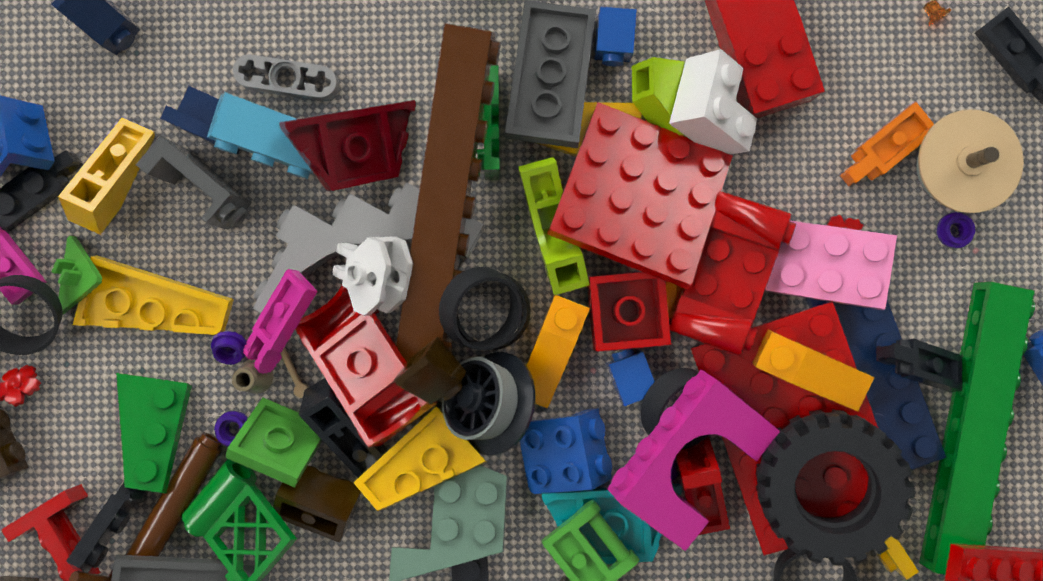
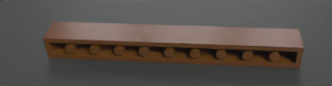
(447, 179)

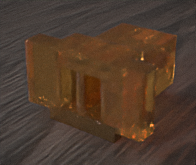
(935, 11)

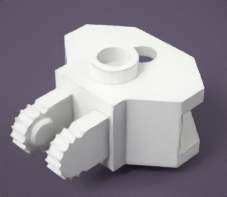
(372, 273)

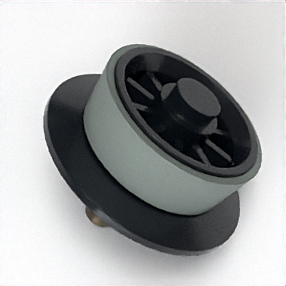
(492, 404)

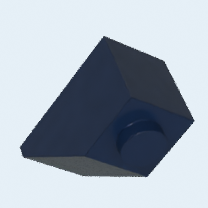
(101, 22)

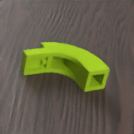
(561, 259)

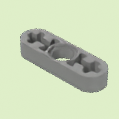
(262, 64)

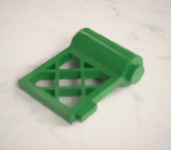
(224, 501)

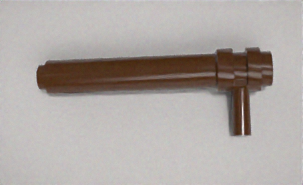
(170, 506)

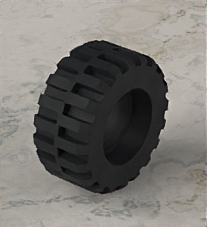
(866, 525)

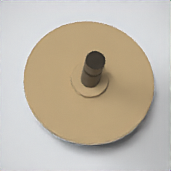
(970, 161)

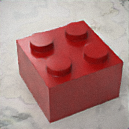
(628, 311)

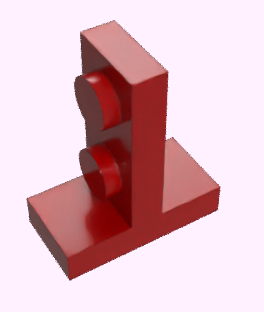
(702, 484)
(53, 528)

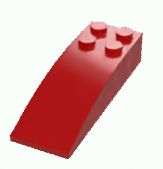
(771, 48)

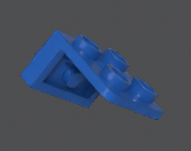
(23, 135)
(566, 453)

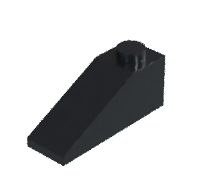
(332, 424)

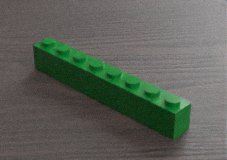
(978, 421)

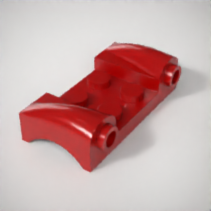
(732, 274)
(361, 368)

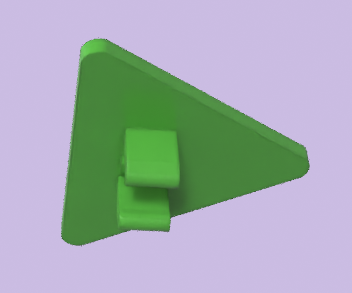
(77, 274)

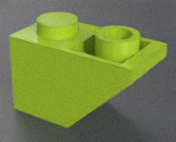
(655, 89)

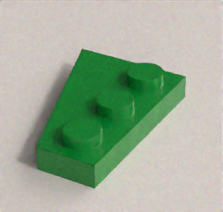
(490, 153)
(150, 429)

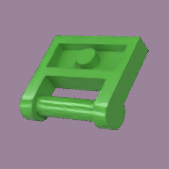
(578, 556)

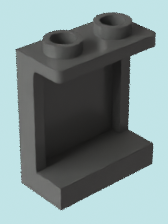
(171, 161)

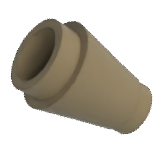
(258, 382)

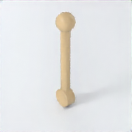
(299, 386)

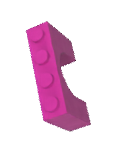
(646, 479)

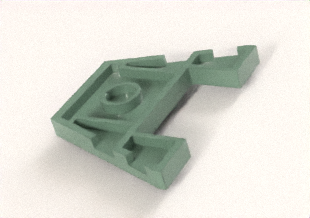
(465, 524)

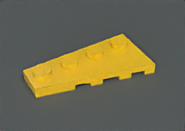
(150, 302)

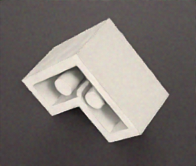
(708, 106)

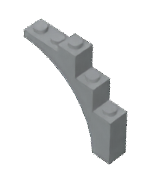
(315, 241)

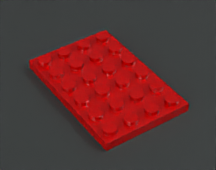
(828, 482)

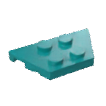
(627, 526)

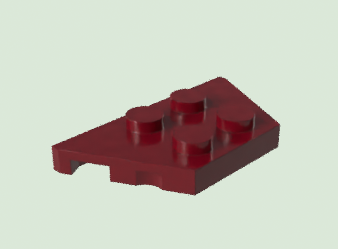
(352, 144)

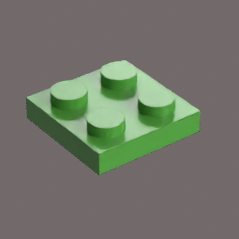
(275, 443)

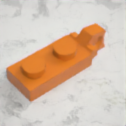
(889, 145)

